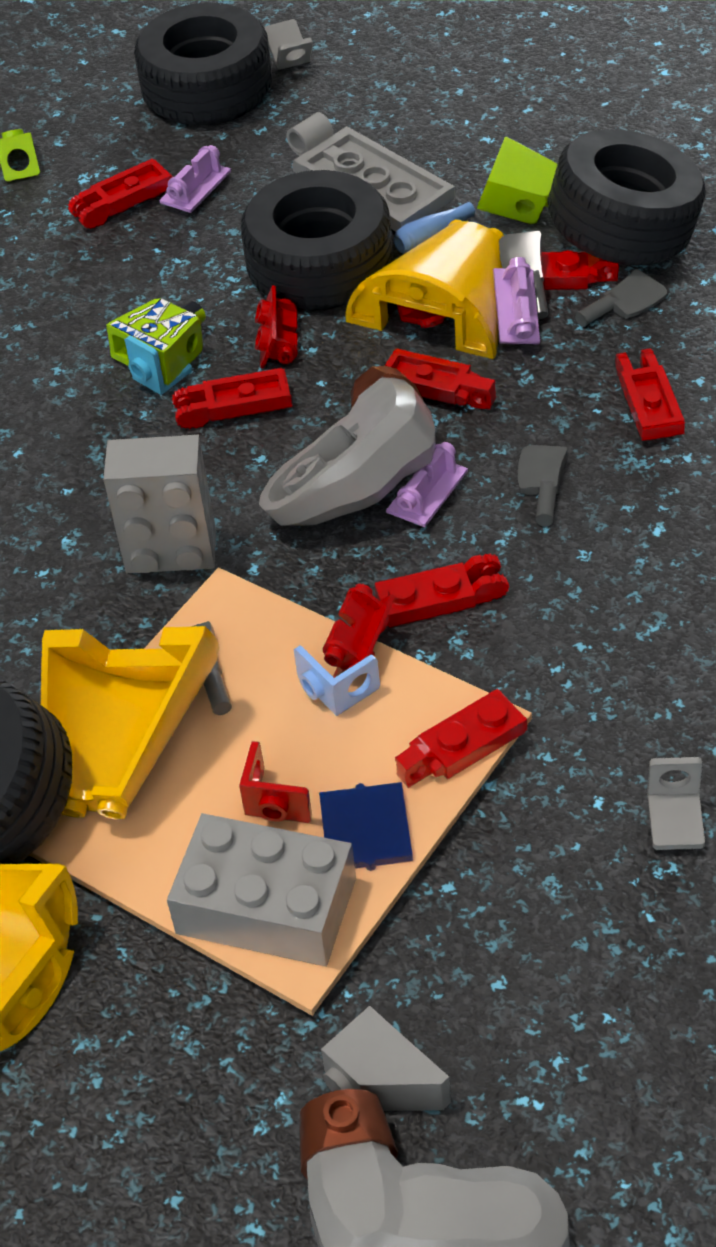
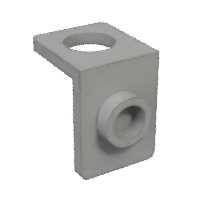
(287, 44)
(675, 805)

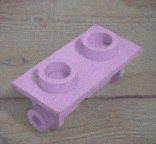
(195, 181)
(516, 303)
(428, 487)

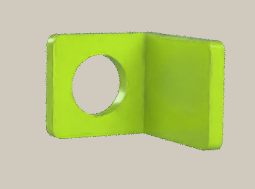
(15, 140)

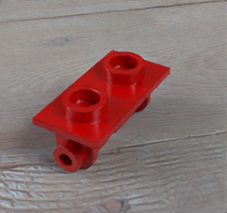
(277, 329)
(367, 620)

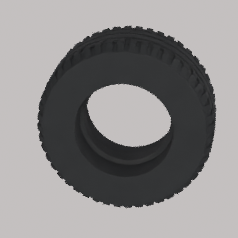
(203, 63)
(626, 197)
(315, 237)
(32, 773)

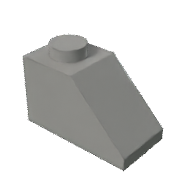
(381, 1060)

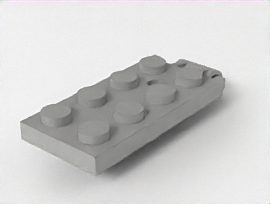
(405, 186)

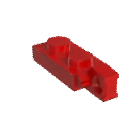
(575, 270)
(444, 379)
(461, 739)

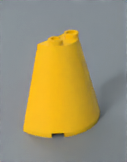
(443, 277)
(120, 708)
(34, 933)

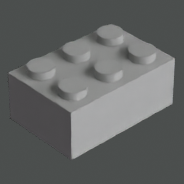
(160, 503)
(263, 889)

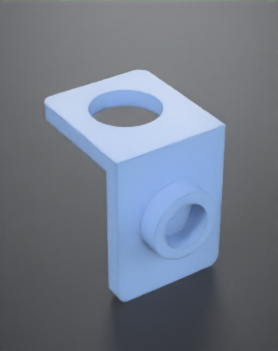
(331, 690)

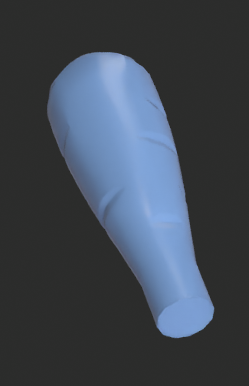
(423, 228)

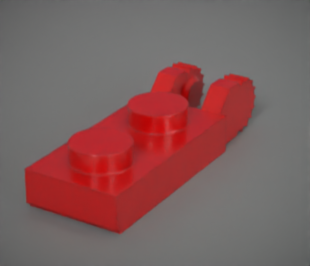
(119, 193)
(231, 397)
(650, 397)
(443, 589)

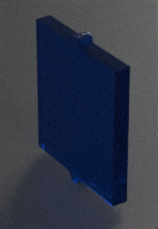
(370, 820)

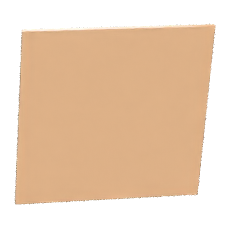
(301, 746)

